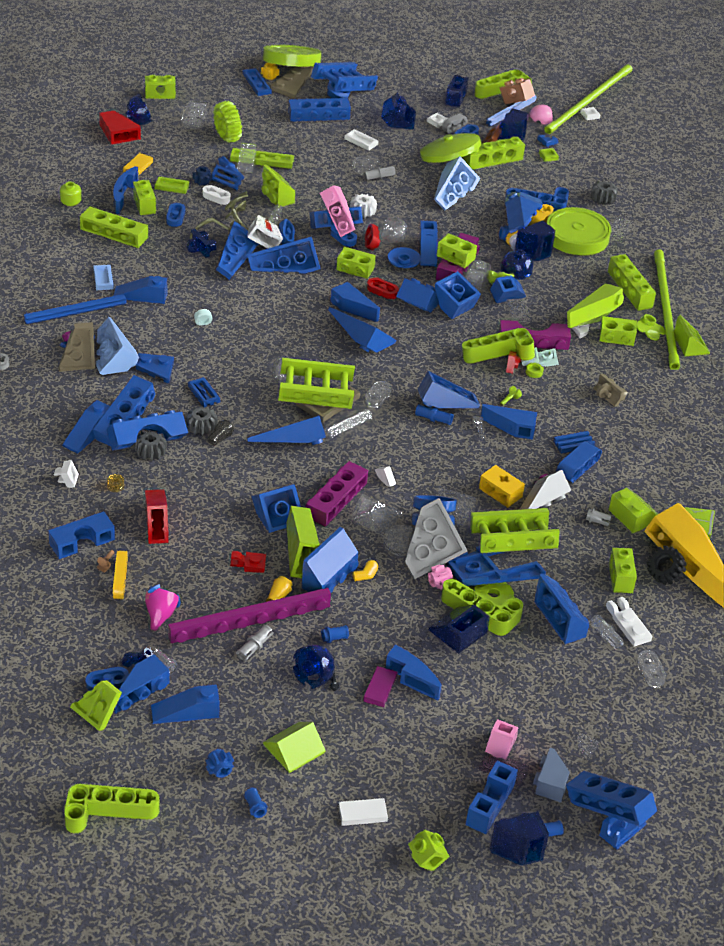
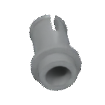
(598, 517)

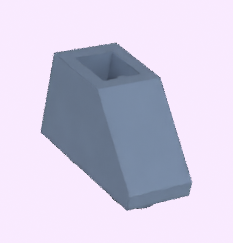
(553, 777)

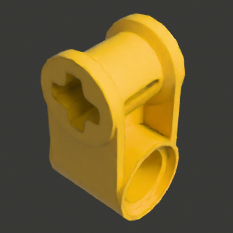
(542, 215)

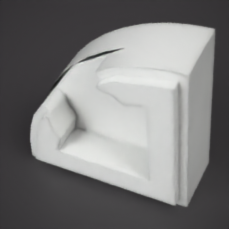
(581, 331)
(385, 475)

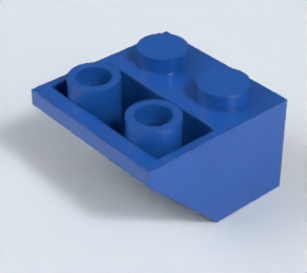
(418, 294)

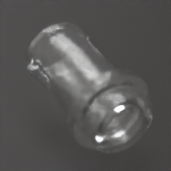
(170, 663)

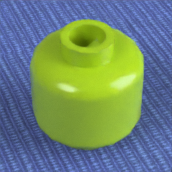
(70, 194)

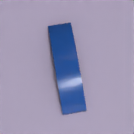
(124, 181)

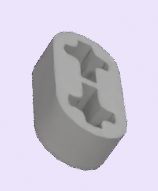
(454, 123)

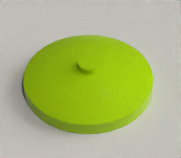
(450, 147)

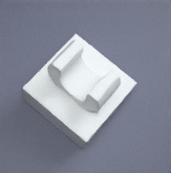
(67, 473)

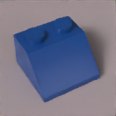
(456, 295)
(275, 505)

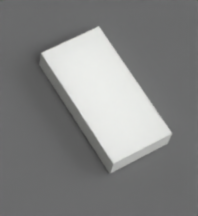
(361, 139)
(363, 811)

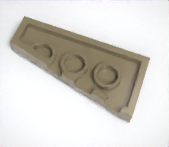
(292, 81)

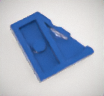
(156, 365)

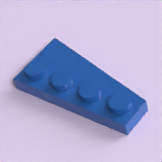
(235, 250)

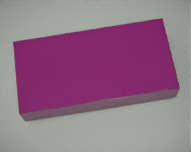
(380, 686)

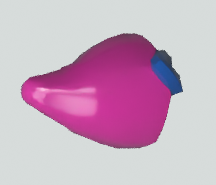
(160, 605)

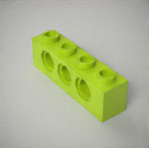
(496, 153)
(114, 227)
(632, 282)

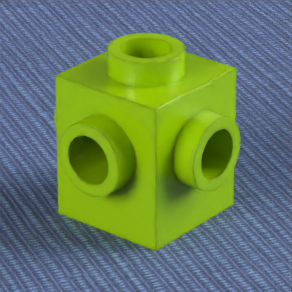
(428, 850)

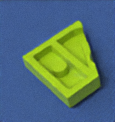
(98, 704)

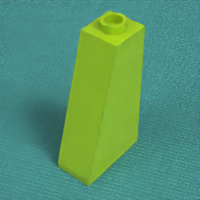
(301, 538)

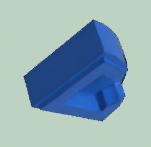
(546, 141)

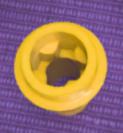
(280, 589)

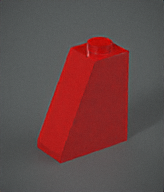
(118, 127)
(156, 516)

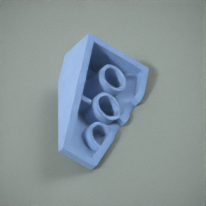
(454, 182)
(114, 350)

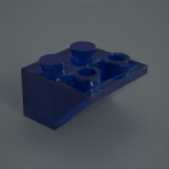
(398, 113)
(514, 125)
(536, 240)
(461, 627)
(520, 838)

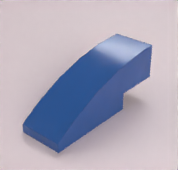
(413, 672)

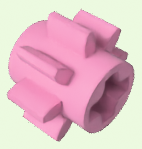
(439, 575)

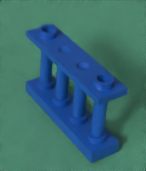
(344, 76)

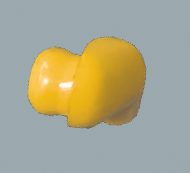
(367, 573)

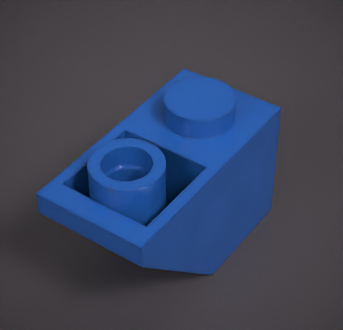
(507, 288)

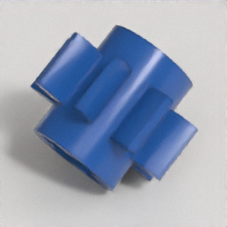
(219, 763)

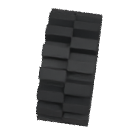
(659, 558)

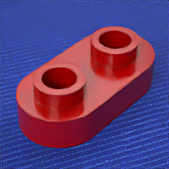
(372, 237)
(382, 288)

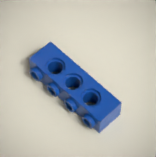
(319, 109)
(128, 404)
(612, 798)

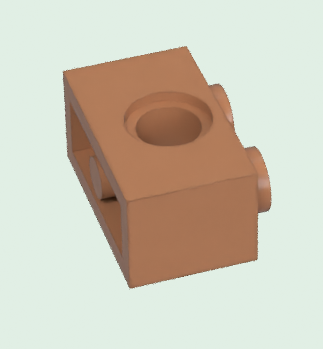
(517, 91)

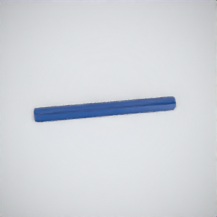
(74, 309)

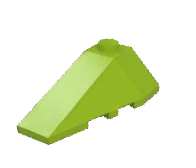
(596, 305)

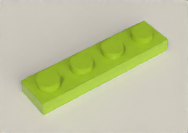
(267, 158)

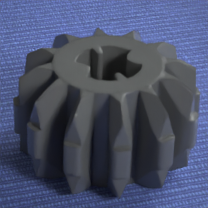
(604, 192)
(201, 420)
(150, 445)

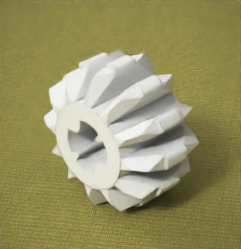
(367, 203)

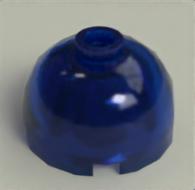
(138, 111)
(518, 263)
(313, 660)

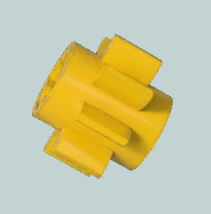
(270, 71)

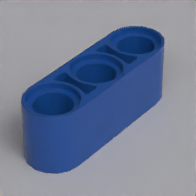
(579, 461)

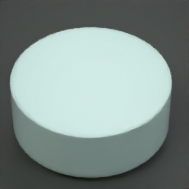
(203, 317)

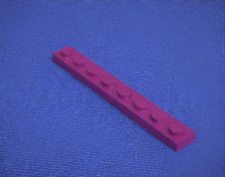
(249, 615)

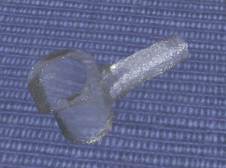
(478, 422)

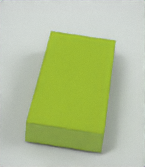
(172, 185)

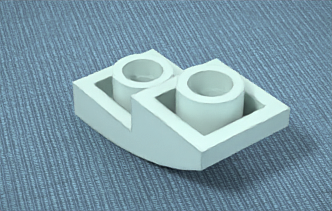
(544, 358)

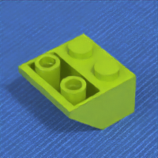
(277, 188)

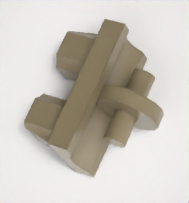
(609, 390)

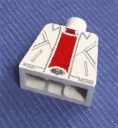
(263, 231)

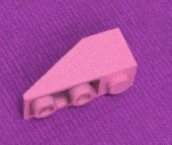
(338, 209)

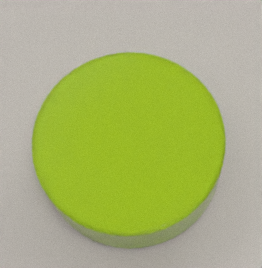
(534, 370)

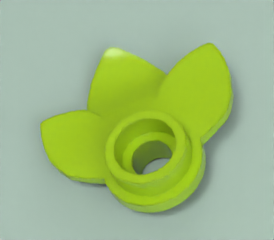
(648, 325)

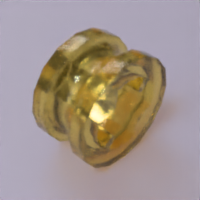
(113, 479)

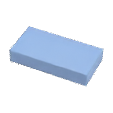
(103, 277)

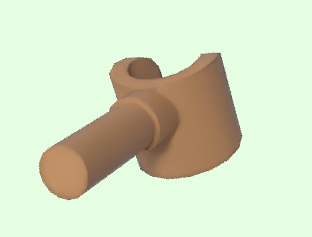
(104, 563)

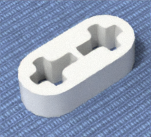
(216, 194)

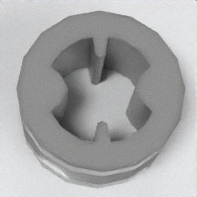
(4, 361)

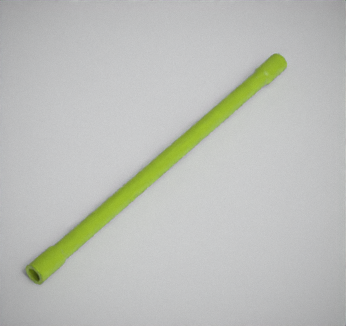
(550, 128)
(667, 315)

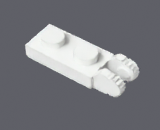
(629, 622)

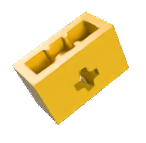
(501, 486)

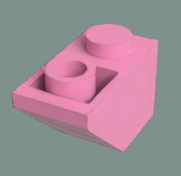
(501, 739)

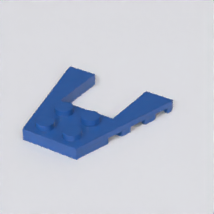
(479, 569)

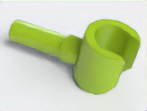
(513, 393)

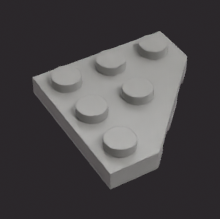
(433, 540)

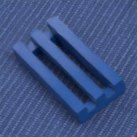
(237, 182)
(195, 383)
(569, 442)

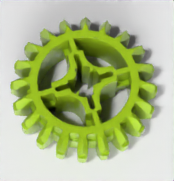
(227, 121)

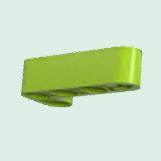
(491, 85)
(499, 345)
(502, 617)
(108, 801)

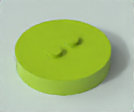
(291, 55)
(579, 231)

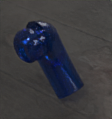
(135, 657)

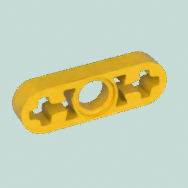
(120, 574)

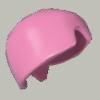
(541, 113)

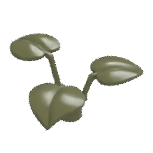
(240, 207)

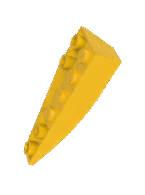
(681, 531)

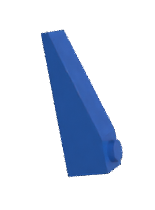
(290, 257)

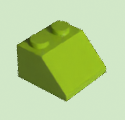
(631, 510)

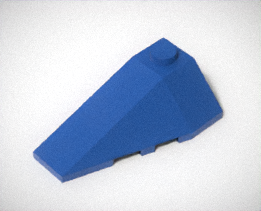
(520, 209)
(364, 334)
(300, 432)

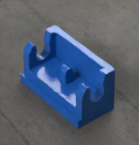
(617, 831)

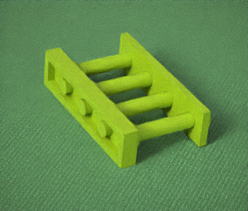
(314, 394)
(514, 520)

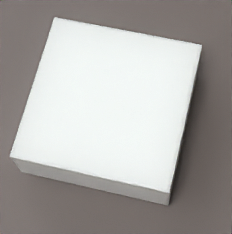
(590, 113)
(436, 120)

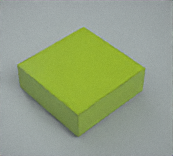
(548, 155)

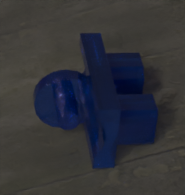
(201, 243)

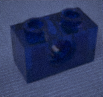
(457, 90)

